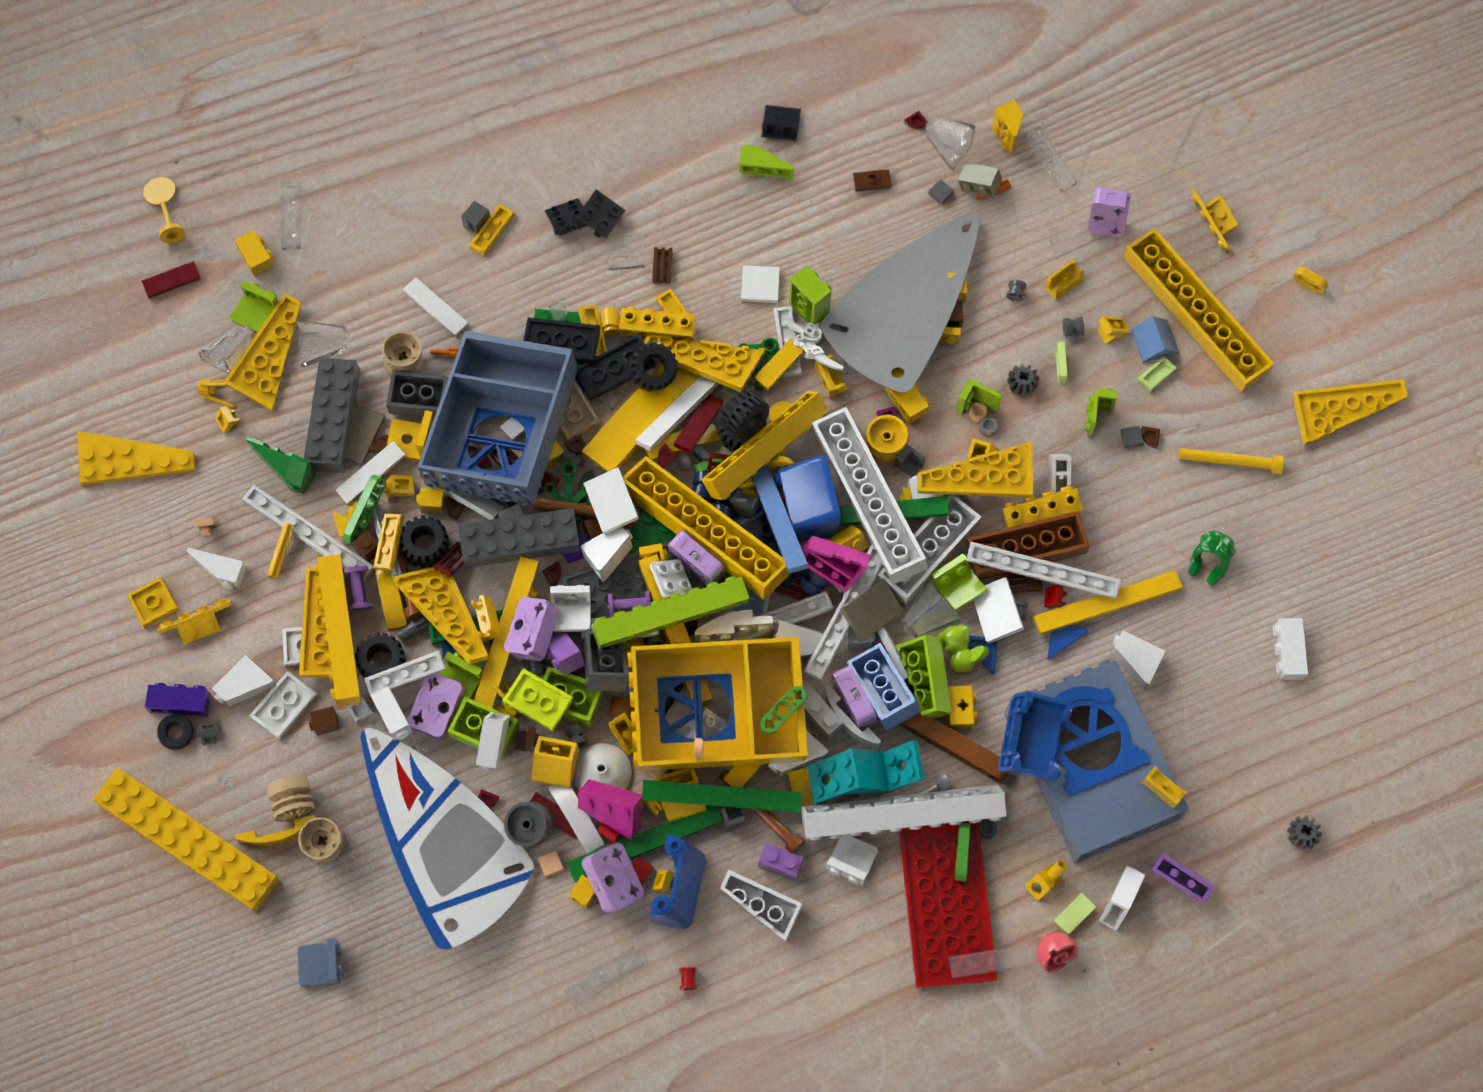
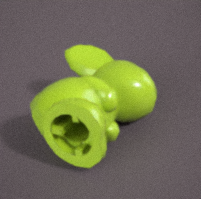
(956, 642)

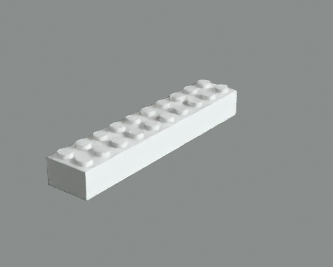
(870, 496)
(903, 812)

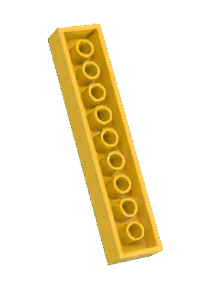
(1198, 310)
(719, 535)
(186, 840)

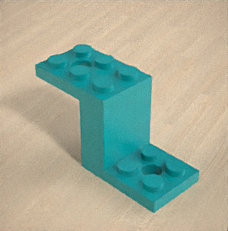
(866, 772)

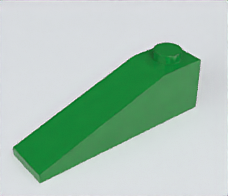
(288, 467)

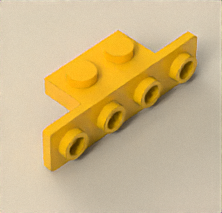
(1219, 216)
(198, 624)

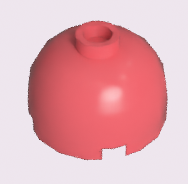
(1055, 950)

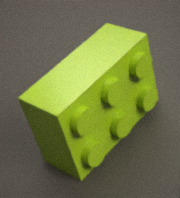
(809, 295)
(585, 703)
(468, 725)

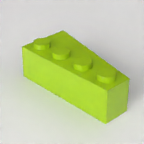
(927, 673)

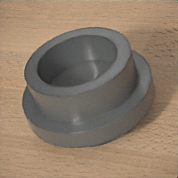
(987, 829)

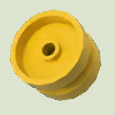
(886, 438)

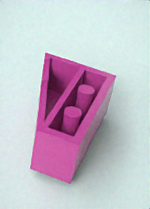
(835, 562)
(612, 806)

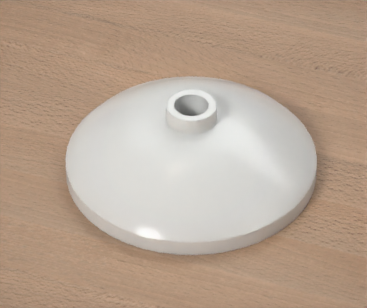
(616, 764)

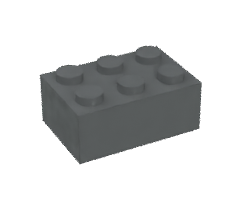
(414, 393)
(605, 667)

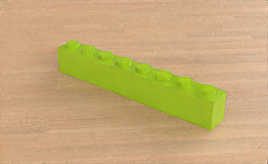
(670, 612)

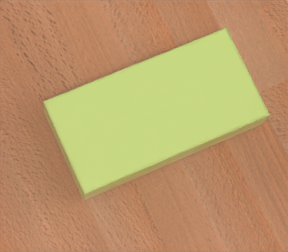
(1061, 363)
(1156, 374)
(1074, 914)

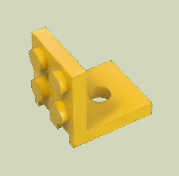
(417, 431)

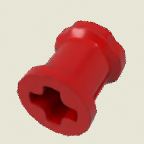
(688, 978)

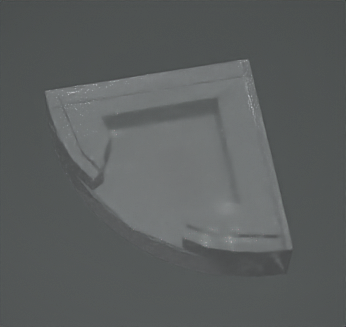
(558, 310)

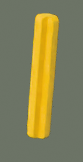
(280, 550)

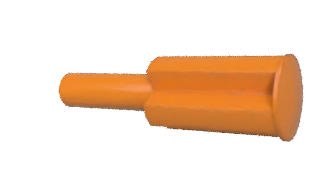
(1005, 185)
(452, 352)

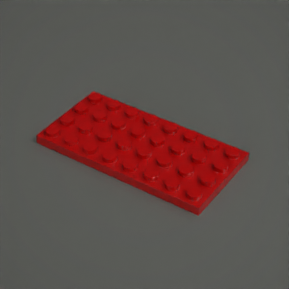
(944, 913)

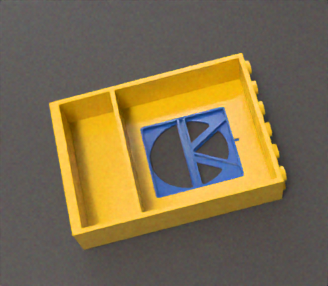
(755, 679)

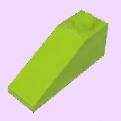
(761, 162)

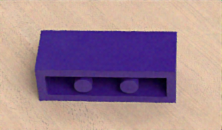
(178, 699)

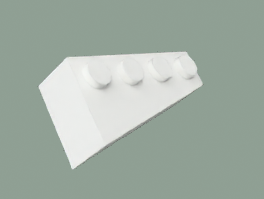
(765, 904)

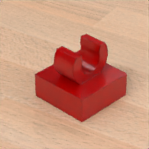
(1054, 596)
(610, 833)

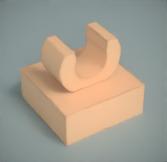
(204, 524)

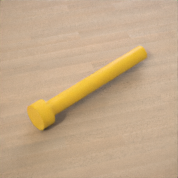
(1274, 463)

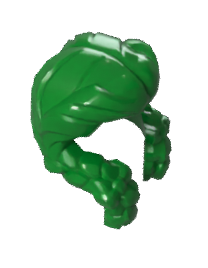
(1216, 543)

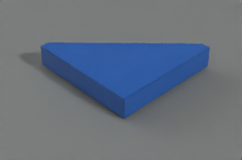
(1063, 638)
(990, 660)

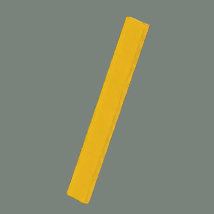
(1102, 605)
(498, 657)

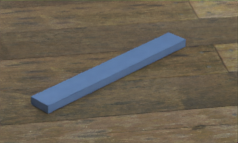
(779, 520)

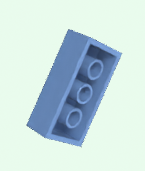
(884, 687)

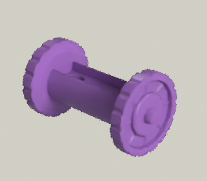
(358, 588)
(626, 604)

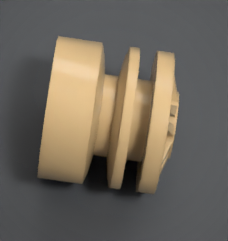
(402, 353)
(290, 798)
(310, 840)

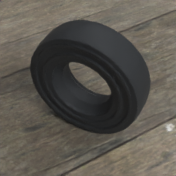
(183, 740)

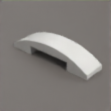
(866, 737)
(578, 819)

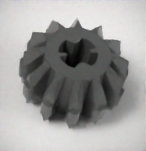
(1018, 382)
(1305, 825)

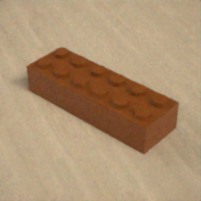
(1043, 539)

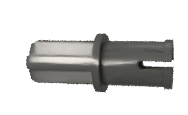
(413, 629)

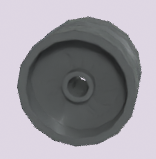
(531, 813)

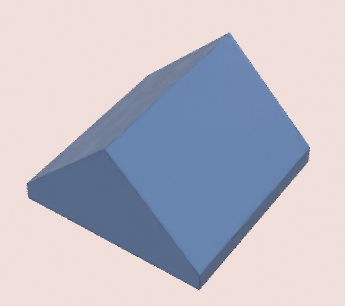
(1154, 339)

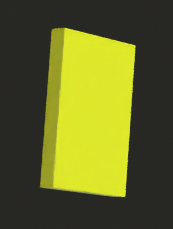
(538, 700)

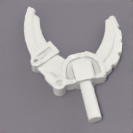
(809, 338)

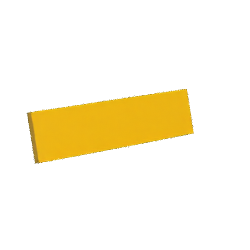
(616, 439)

